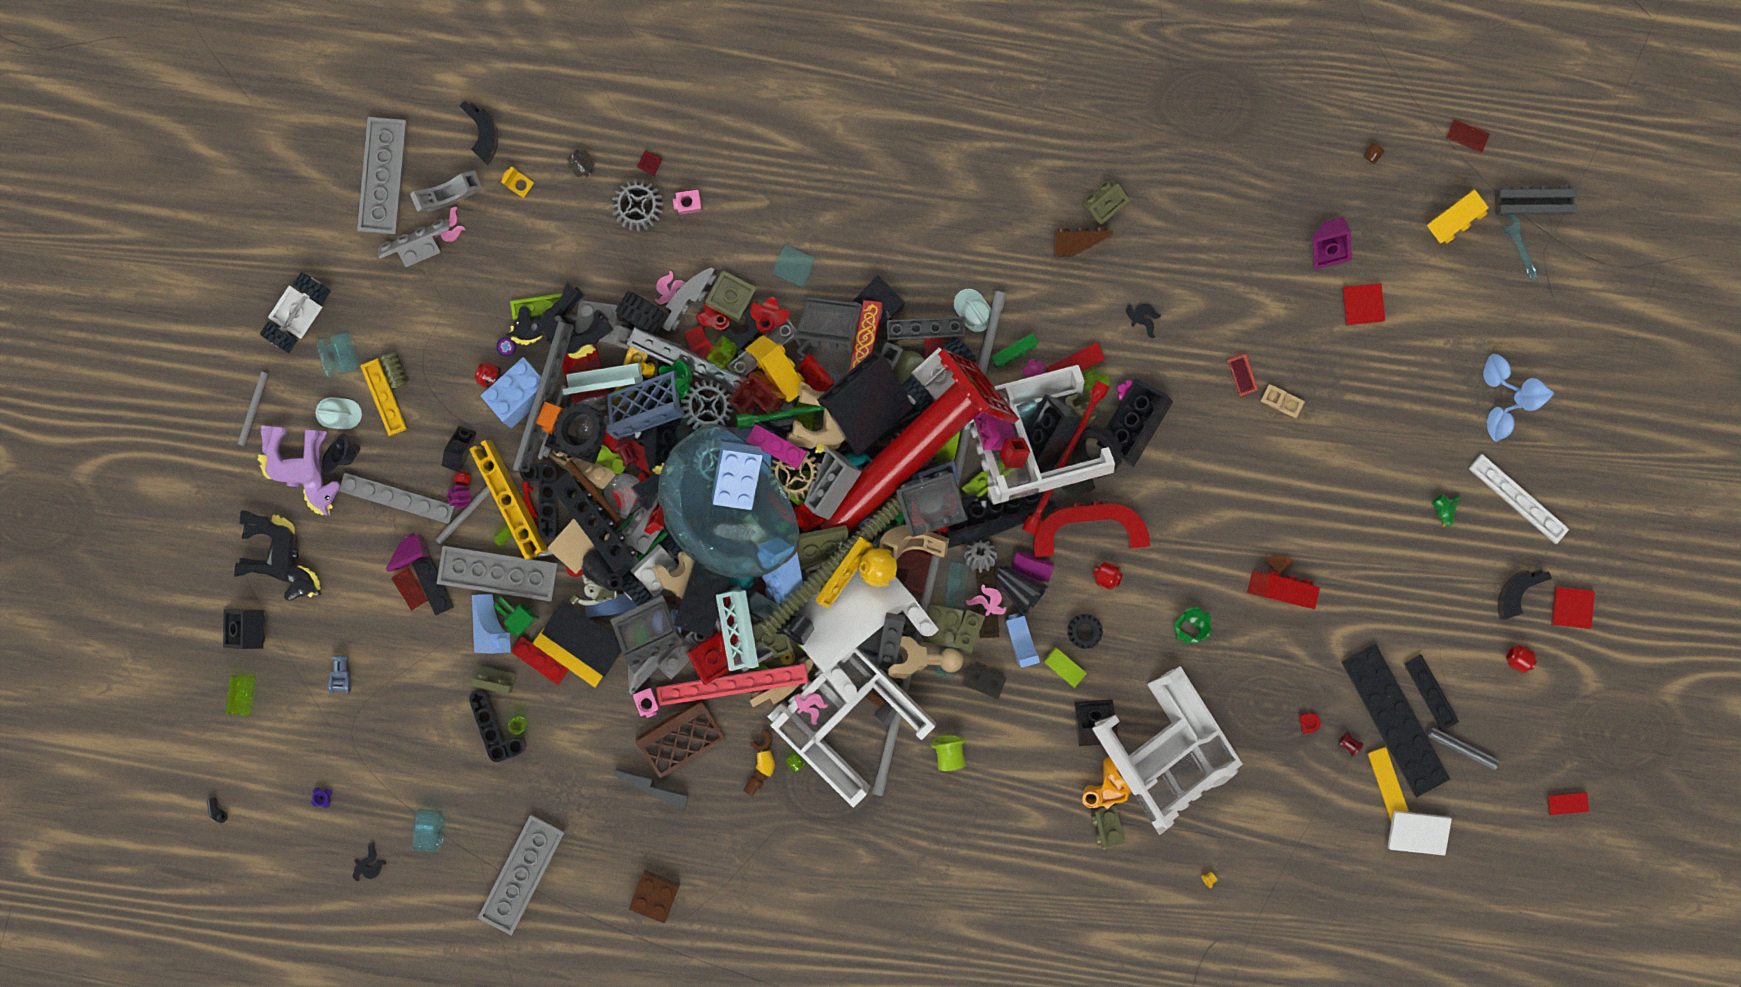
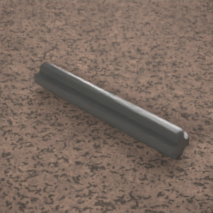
(1463, 748)

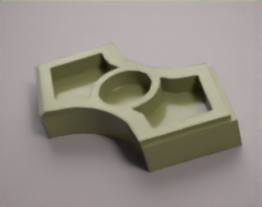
(777, 644)

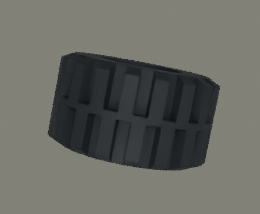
(641, 313)

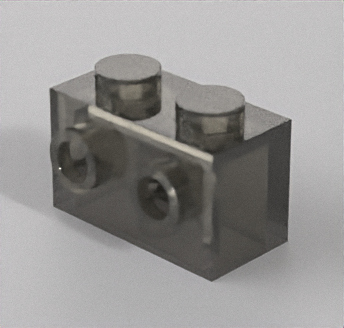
(984, 680)

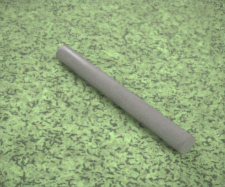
(253, 408)
(463, 515)

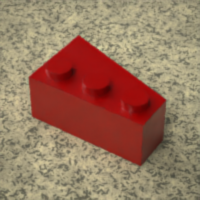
(1284, 589)

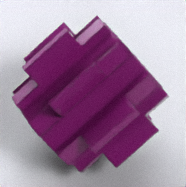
(459, 496)

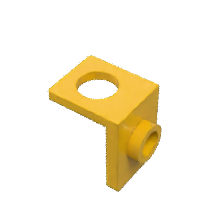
(510, 179)

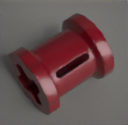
(626, 451)
(1350, 744)

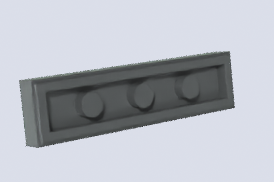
(890, 640)

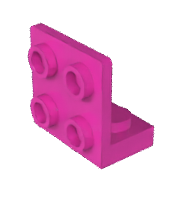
(993, 431)

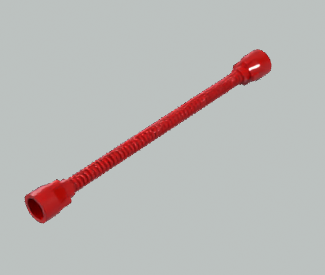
(1097, 392)

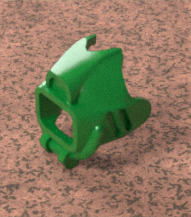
(683, 380)
(1199, 619)

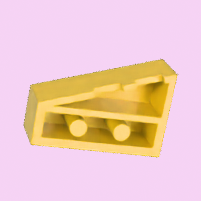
(1458, 217)
(776, 366)

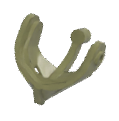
(595, 592)

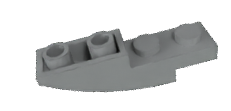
(691, 291)
(678, 658)

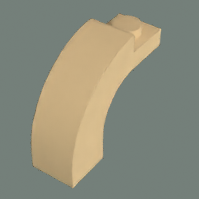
(899, 540)

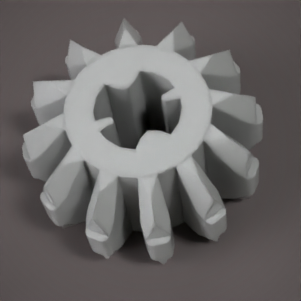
(980, 555)

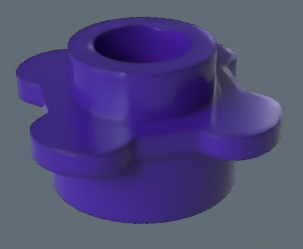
(316, 801)

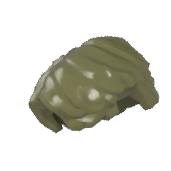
(1080, 407)

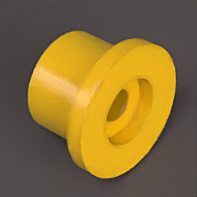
(647, 369)
(788, 661)
(1209, 879)

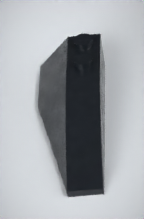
(658, 439)
(990, 519)

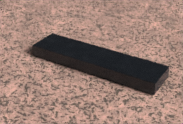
(1431, 692)

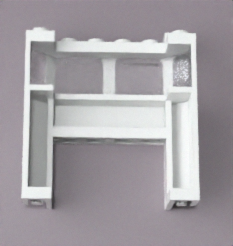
(1179, 759)

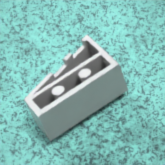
(832, 483)

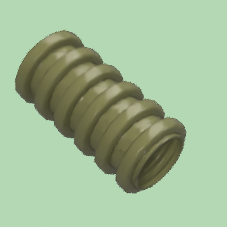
(394, 371)

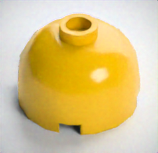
(878, 567)

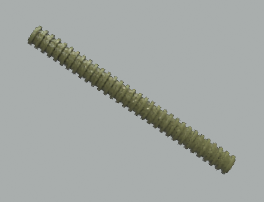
(827, 570)

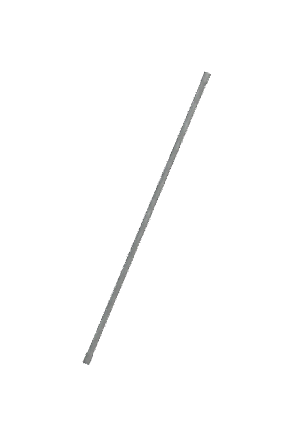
(881, 778)

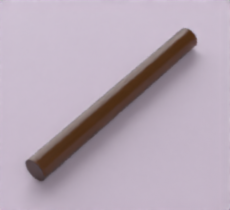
(593, 491)

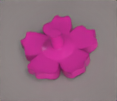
(1033, 368)
(1123, 388)

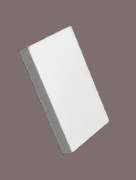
(1419, 833)

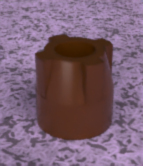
(1373, 153)

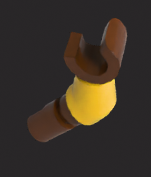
(765, 764)

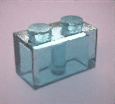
(427, 830)

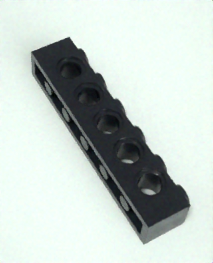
(620, 563)

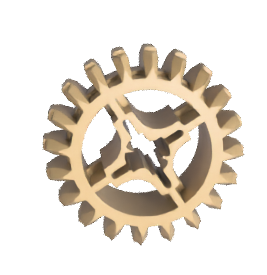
(789, 482)

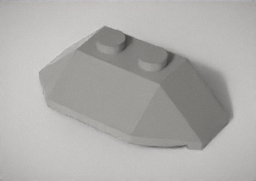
(641, 672)

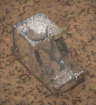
(622, 486)

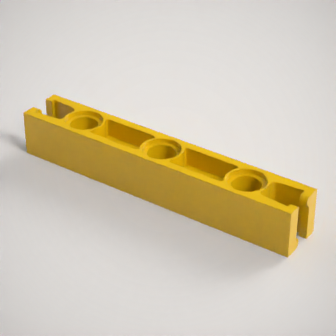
(501, 486)

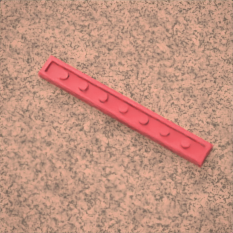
(733, 684)

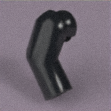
(214, 812)

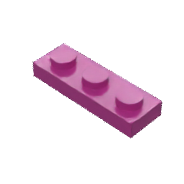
(776, 447)

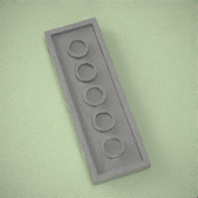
(382, 176)
(497, 573)
(521, 874)

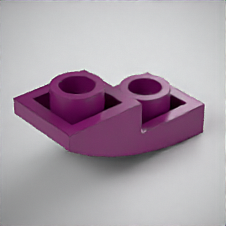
(1032, 567)

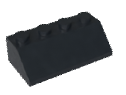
(1138, 419)
(1051, 431)
(583, 638)

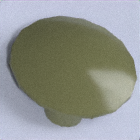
(906, 364)

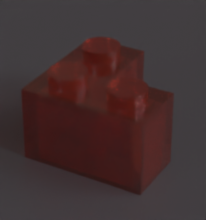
(757, 390)
(917, 567)

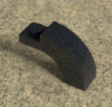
(487, 140)
(1511, 594)

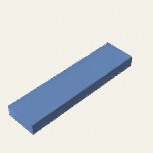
(609, 607)

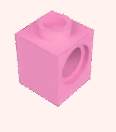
(694, 207)
(650, 694)

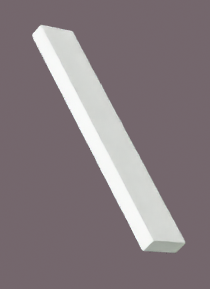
(1518, 499)

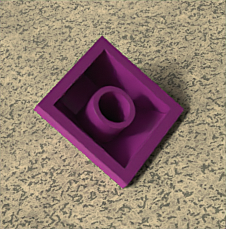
(1332, 243)
(408, 552)

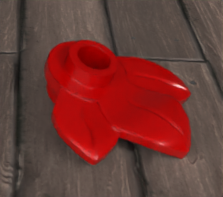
(769, 313)
(710, 317)

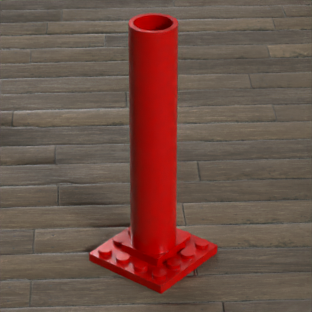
(922, 440)

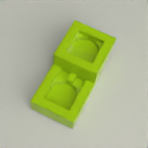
(1064, 667)

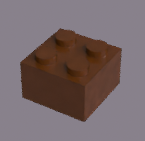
(654, 896)

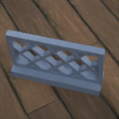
(645, 418)

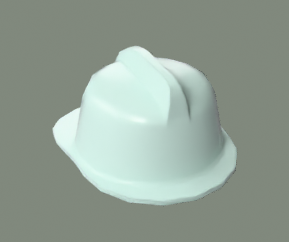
(973, 308)
(338, 413)

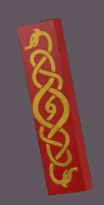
(866, 331)

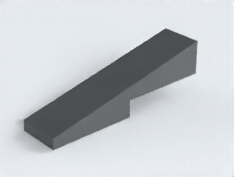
(644, 783)

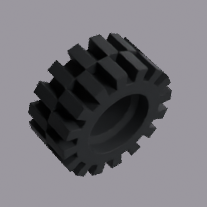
(1093, 639)

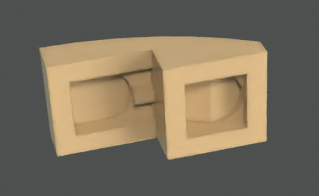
(1282, 401)

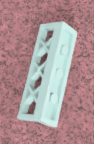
(603, 378)
(743, 628)

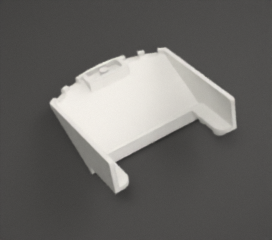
(853, 619)

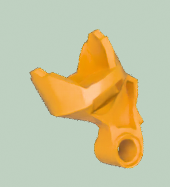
(1111, 791)

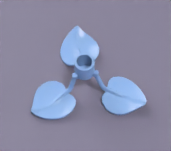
(1530, 396)

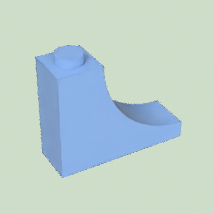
(487, 631)
(1021, 640)

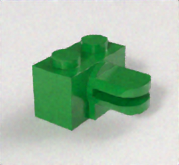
(519, 619)

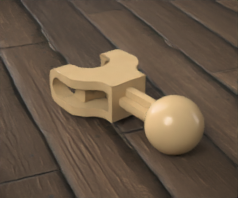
(676, 579)
(917, 658)

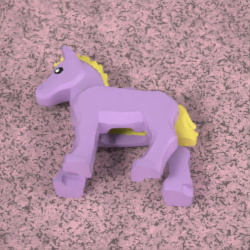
(299, 470)

